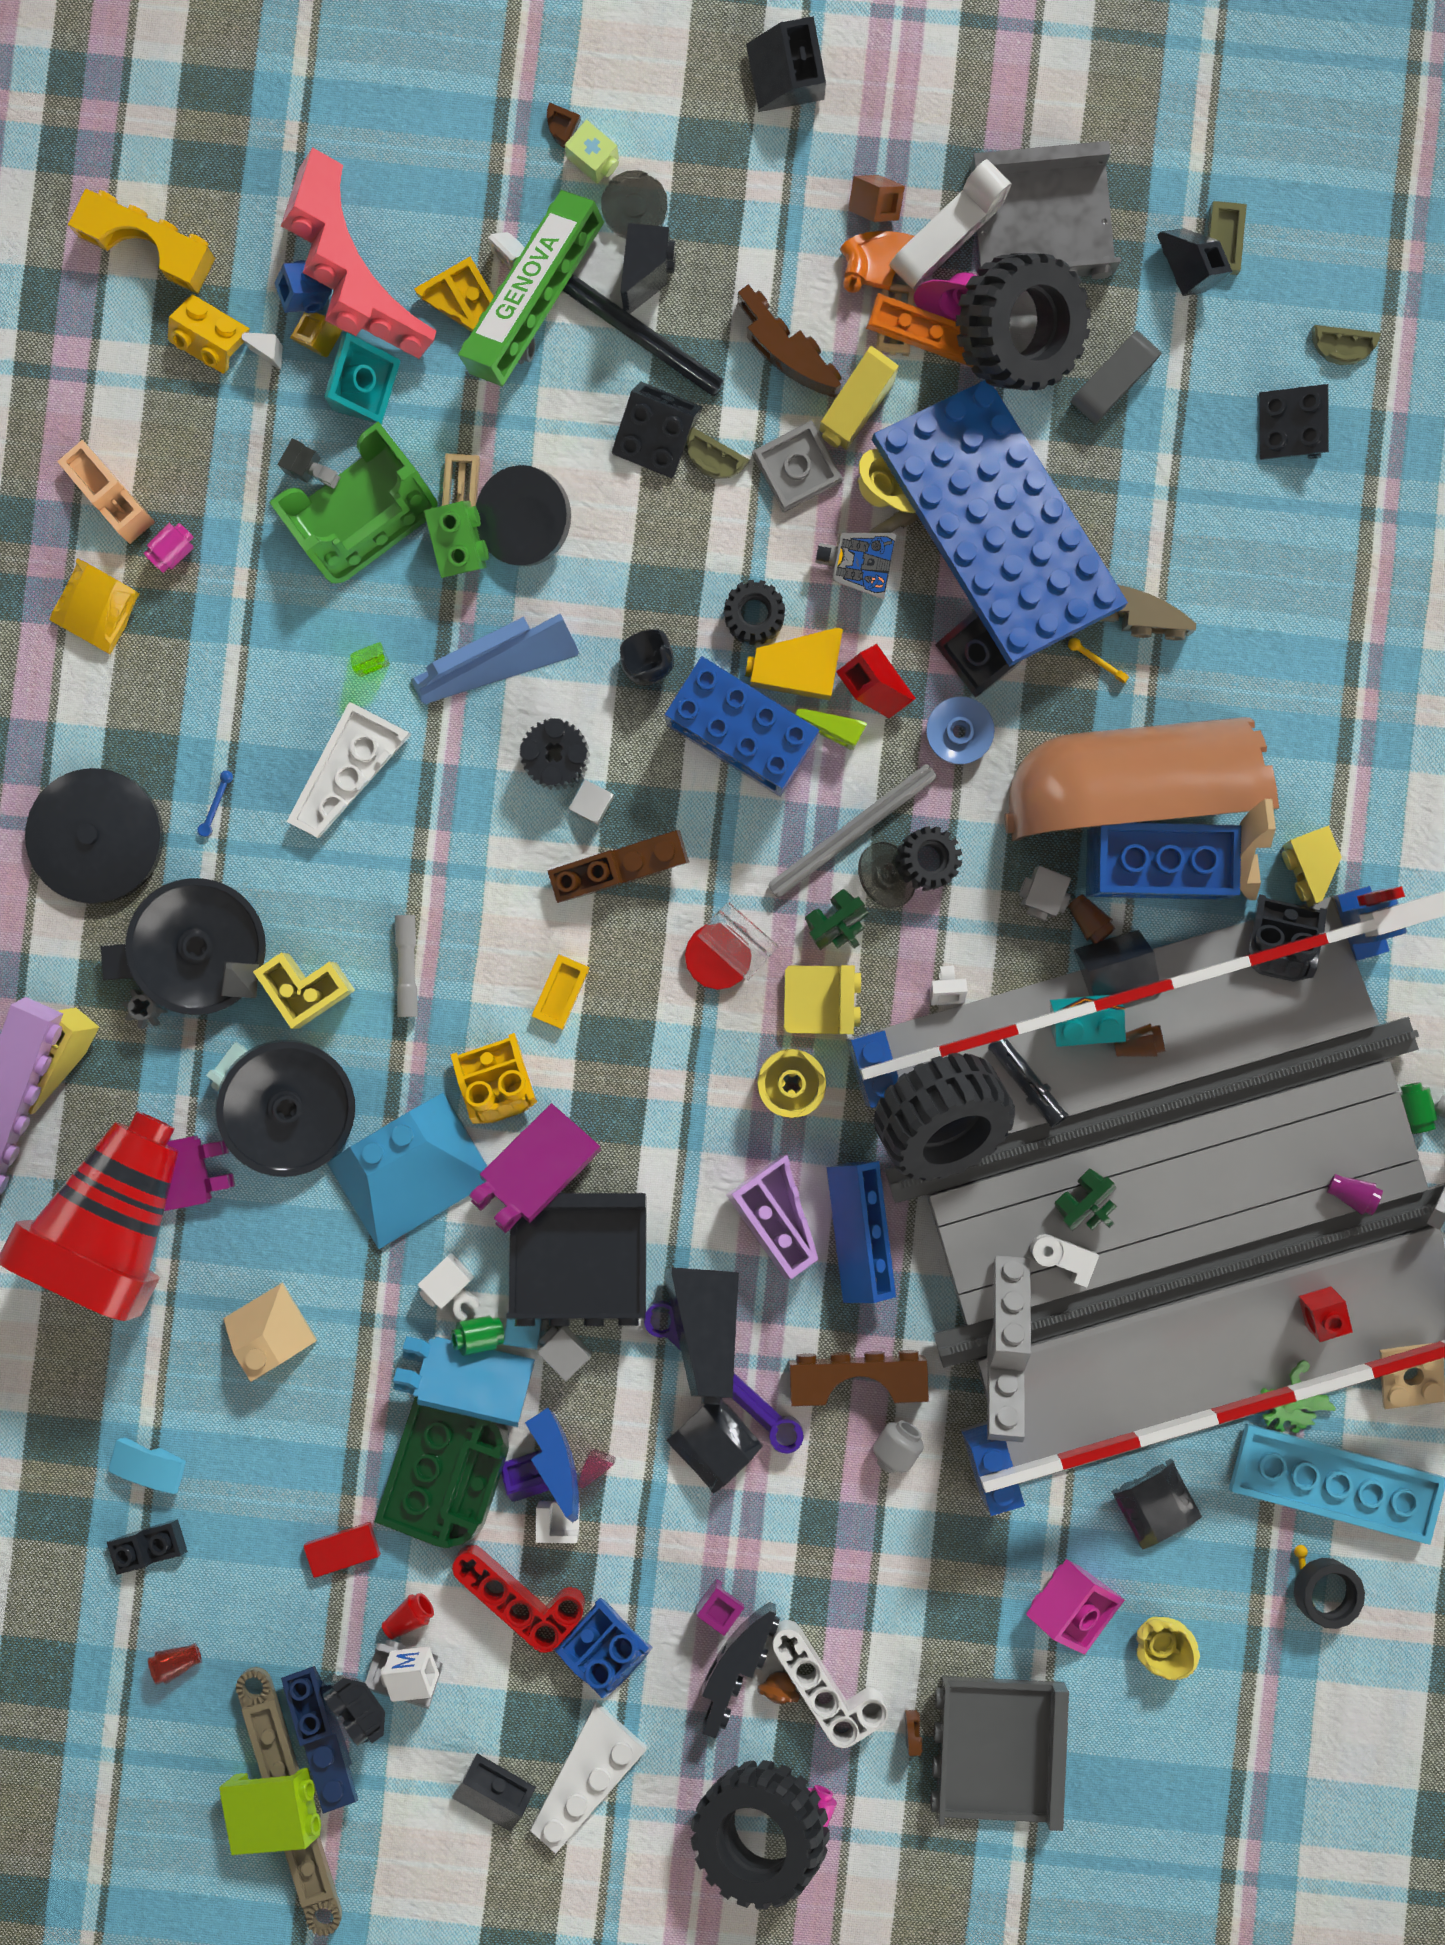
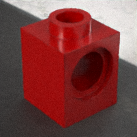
(1325, 1314)

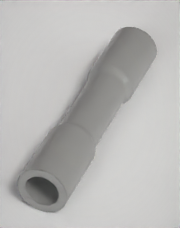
(405, 942)

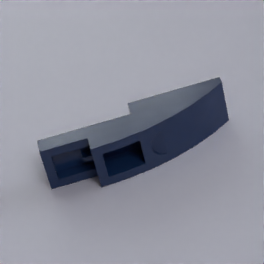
(322, 1739)

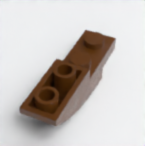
(793, 356)
(618, 866)

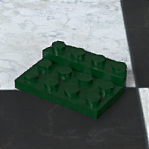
(443, 1476)

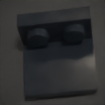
(655, 429)

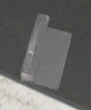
(737, 940)

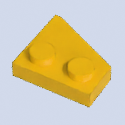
(458, 293)

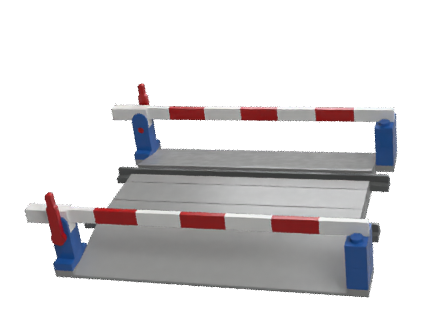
(1216, 1196)

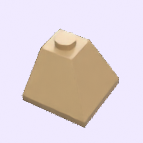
(267, 1332)

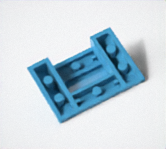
(409, 1170)

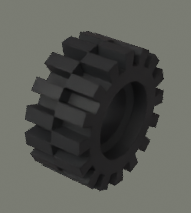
(760, 592)
(909, 858)

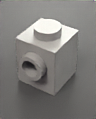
(1045, 893)

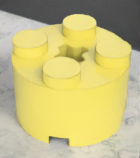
(790, 1102)

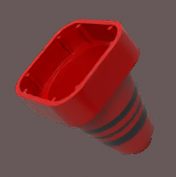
(102, 1223)

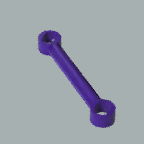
(742, 1393)

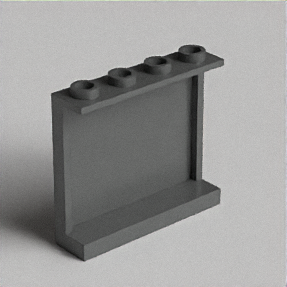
(1000, 1750)

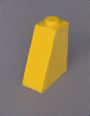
(798, 665)

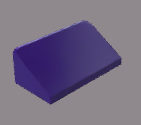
(522, 1478)

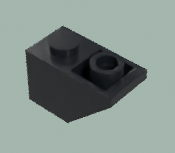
(1194, 260)

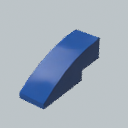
(555, 1462)

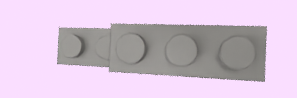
(1008, 1349)

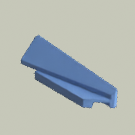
(496, 657)

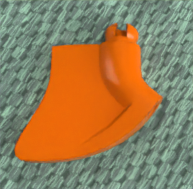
(869, 259)

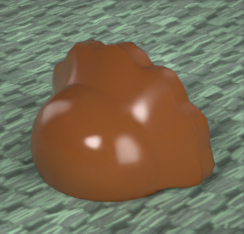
(779, 1688)

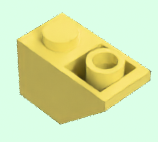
(1314, 863)

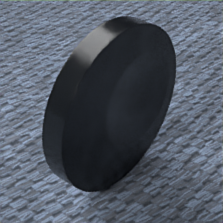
(523, 515)

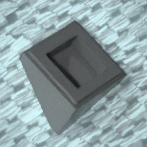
(239, 980)

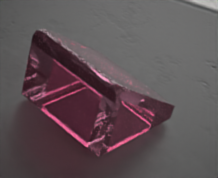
(595, 1466)

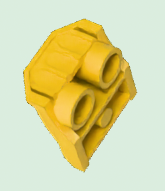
(94, 606)
(494, 1081)

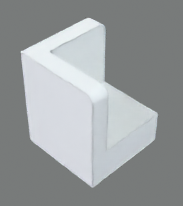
(553, 1525)

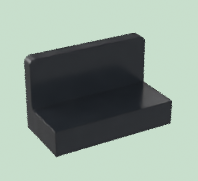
(494, 1792)

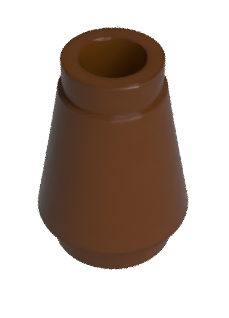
(1091, 919)
(1141, 1042)

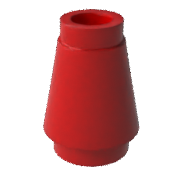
(408, 1616)

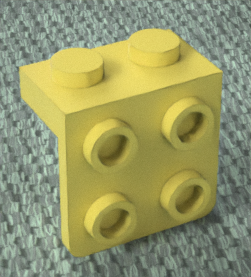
(821, 999)

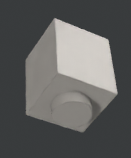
(563, 1351)

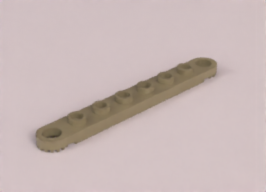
(277, 1759)

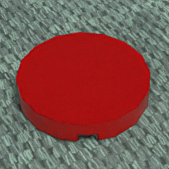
(708, 966)

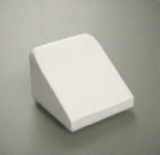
(505, 247)
(265, 346)
(591, 802)

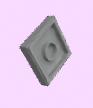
(797, 466)

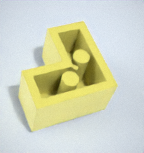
(299, 996)

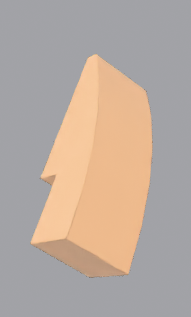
(106, 492)

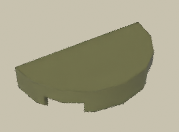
(1343, 345)
(713, 457)

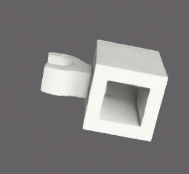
(448, 1283)

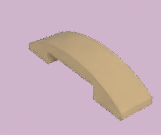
(1256, 832)

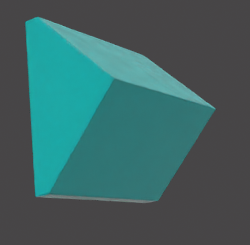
(361, 380)

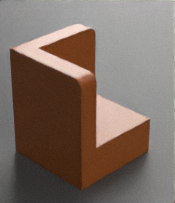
(876, 198)

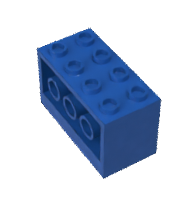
(741, 726)
(1163, 861)

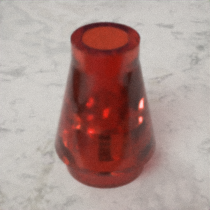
(173, 1662)

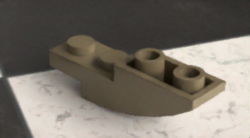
(1150, 615)

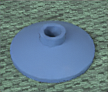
(972, 718)

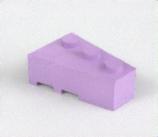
(776, 1218)

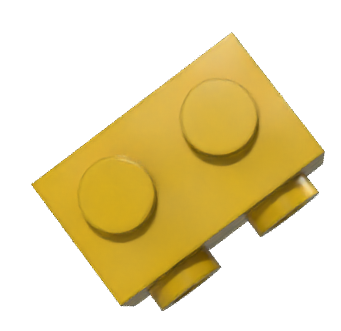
(205, 332)

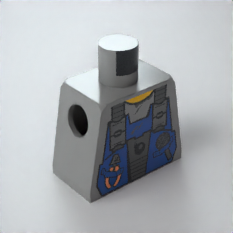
(860, 560)

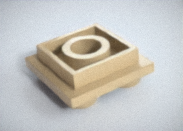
(1424, 1388)

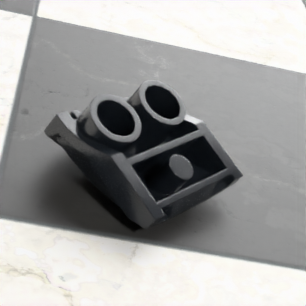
(1280, 924)
(715, 1444)
(1157, 1505)
(357, 1706)

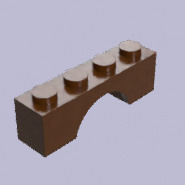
(901, 1375)

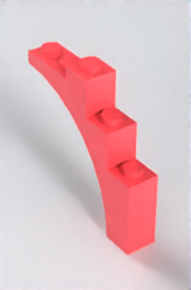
(333, 260)

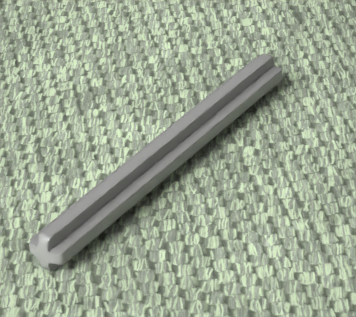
(852, 831)

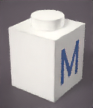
(409, 1674)

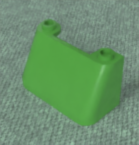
(365, 514)

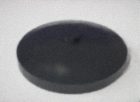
(94, 836)
(183, 939)
(285, 1108)

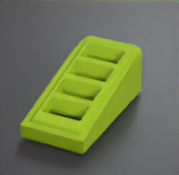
(836, 728)

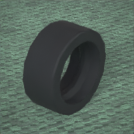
(1351, 1604)

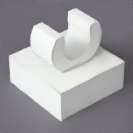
(948, 989)

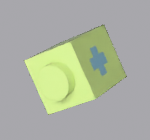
(592, 152)

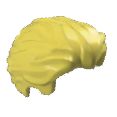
(1167, 1648)

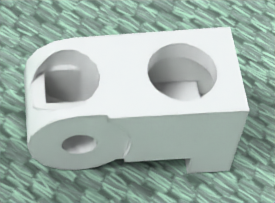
(1054, 1251)

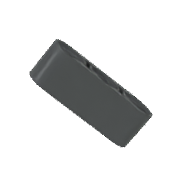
(1115, 377)

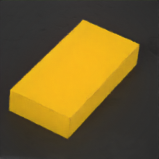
(560, 991)

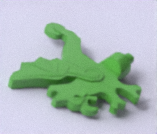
(1292, 1410)

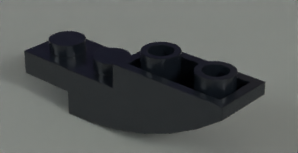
(739, 1655)

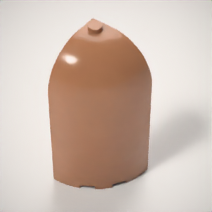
(1140, 776)

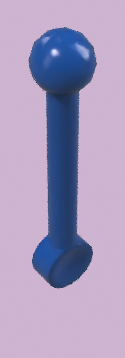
(205, 828)

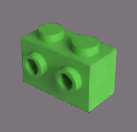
(456, 538)

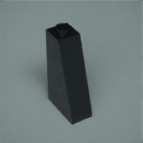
(706, 1328)

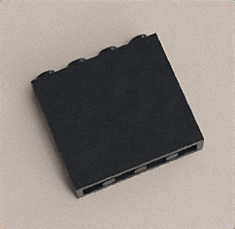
(580, 1261)

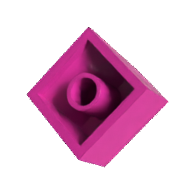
(1074, 1607)

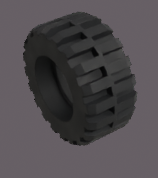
(1059, 325)
(944, 1116)
(731, 1863)

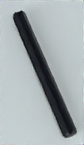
(643, 335)

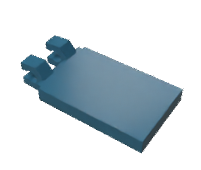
(476, 1385)

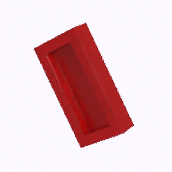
(342, 1549)

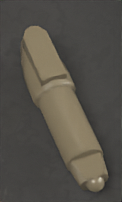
(899, 519)

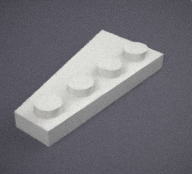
(348, 763)
(592, 1769)

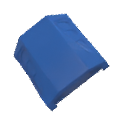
(603, 1649)

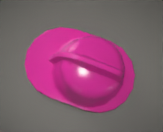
(942, 296)

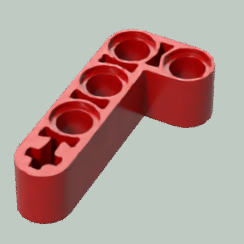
(514, 1593)

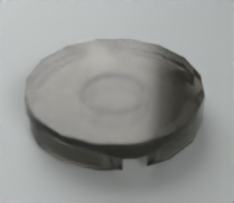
(633, 199)

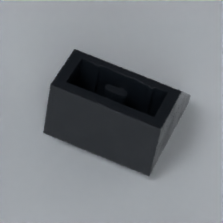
(787, 65)

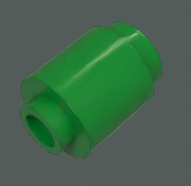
(1418, 1107)
(477, 1335)

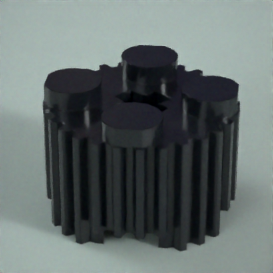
(536, 748)

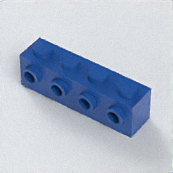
(857, 1231)

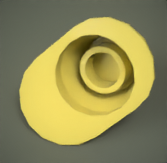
(879, 485)

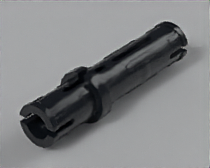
(1054, 1112)

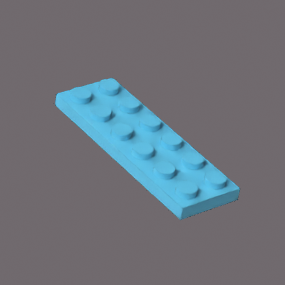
(1337, 1484)

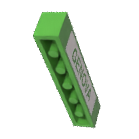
(531, 288)

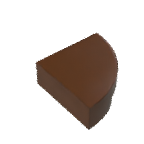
(562, 123)
(913, 1738)

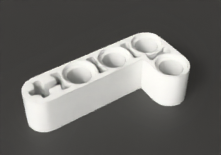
(953, 225)
(821, 1681)

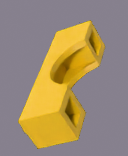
(106, 223)

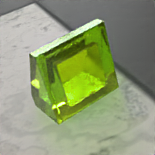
(369, 659)

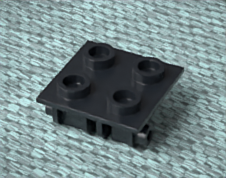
(1294, 422)

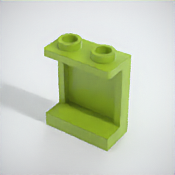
(270, 1813)

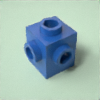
(300, 291)

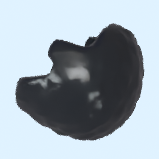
(647, 657)

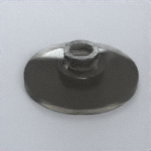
(881, 878)

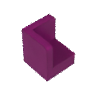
(719, 1608)

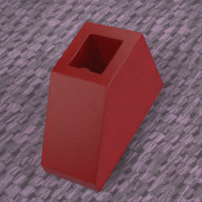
(876, 682)

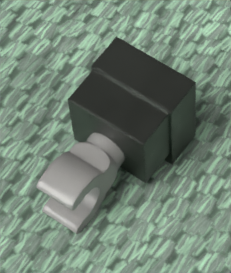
(303, 462)

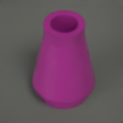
(1357, 1194)

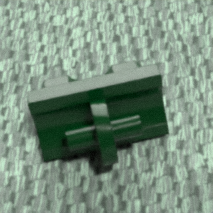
(842, 925)
(1098, 1189)

